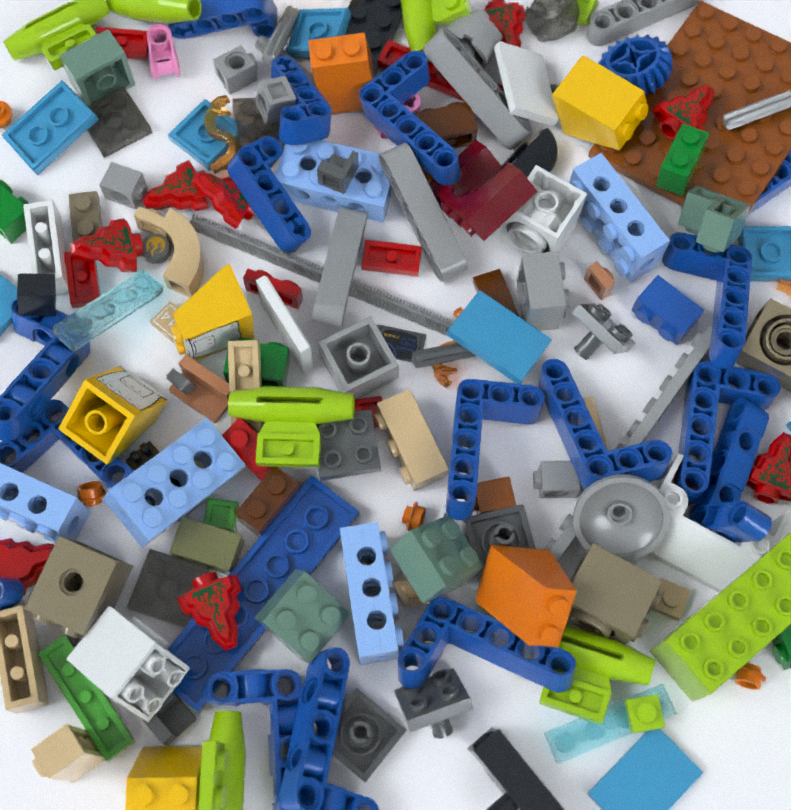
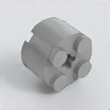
(477, 35)

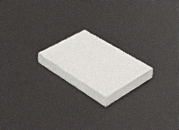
(525, 83)
(285, 324)

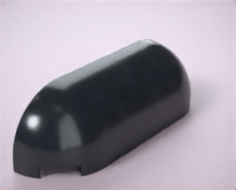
(540, 152)

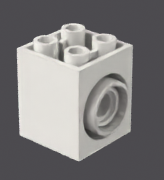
(546, 218)
(128, 663)

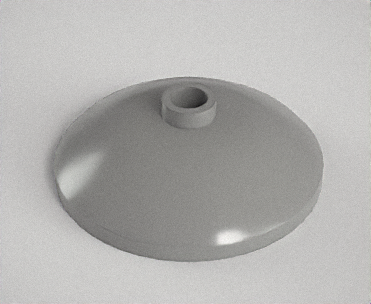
(624, 533)

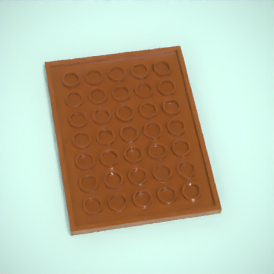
(743, 68)

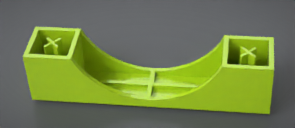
(730, 626)

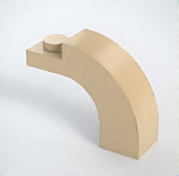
(187, 264)

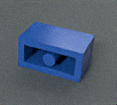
(667, 310)

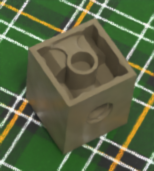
(760, 348)
(59, 594)
(612, 596)

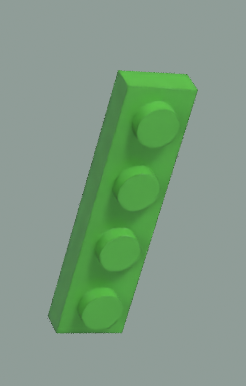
(87, 700)

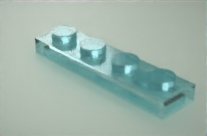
(107, 310)
(583, 735)

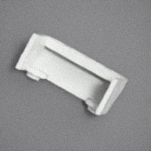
(701, 551)

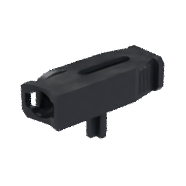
(511, 775)

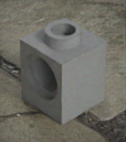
(233, 78)
(273, 97)
(123, 185)
(556, 480)

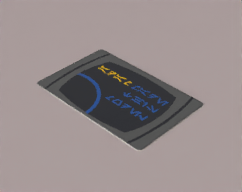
(402, 341)

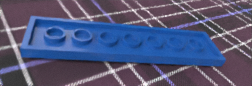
(294, 540)

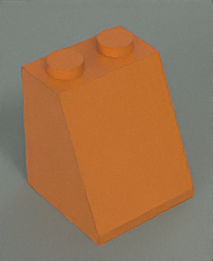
(341, 69)
(527, 593)

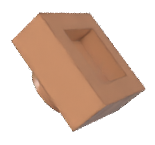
(599, 280)

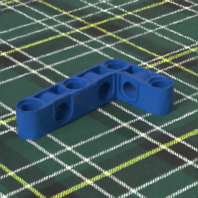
(41, 377)
(730, 469)
(262, 687)
(311, 753)

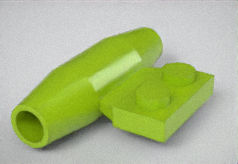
(157, 10)
(422, 17)
(57, 31)
(290, 421)
(596, 663)
(223, 764)

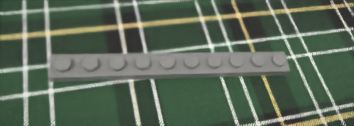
(640, 430)

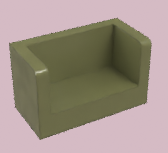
(207, 546)

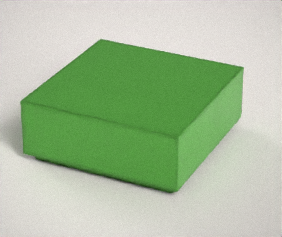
(221, 514)

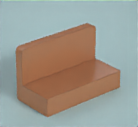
(211, 391)

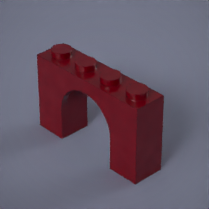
(485, 208)

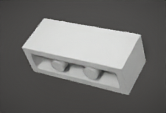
(46, 241)

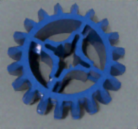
(640, 61)

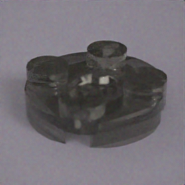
(552, 28)

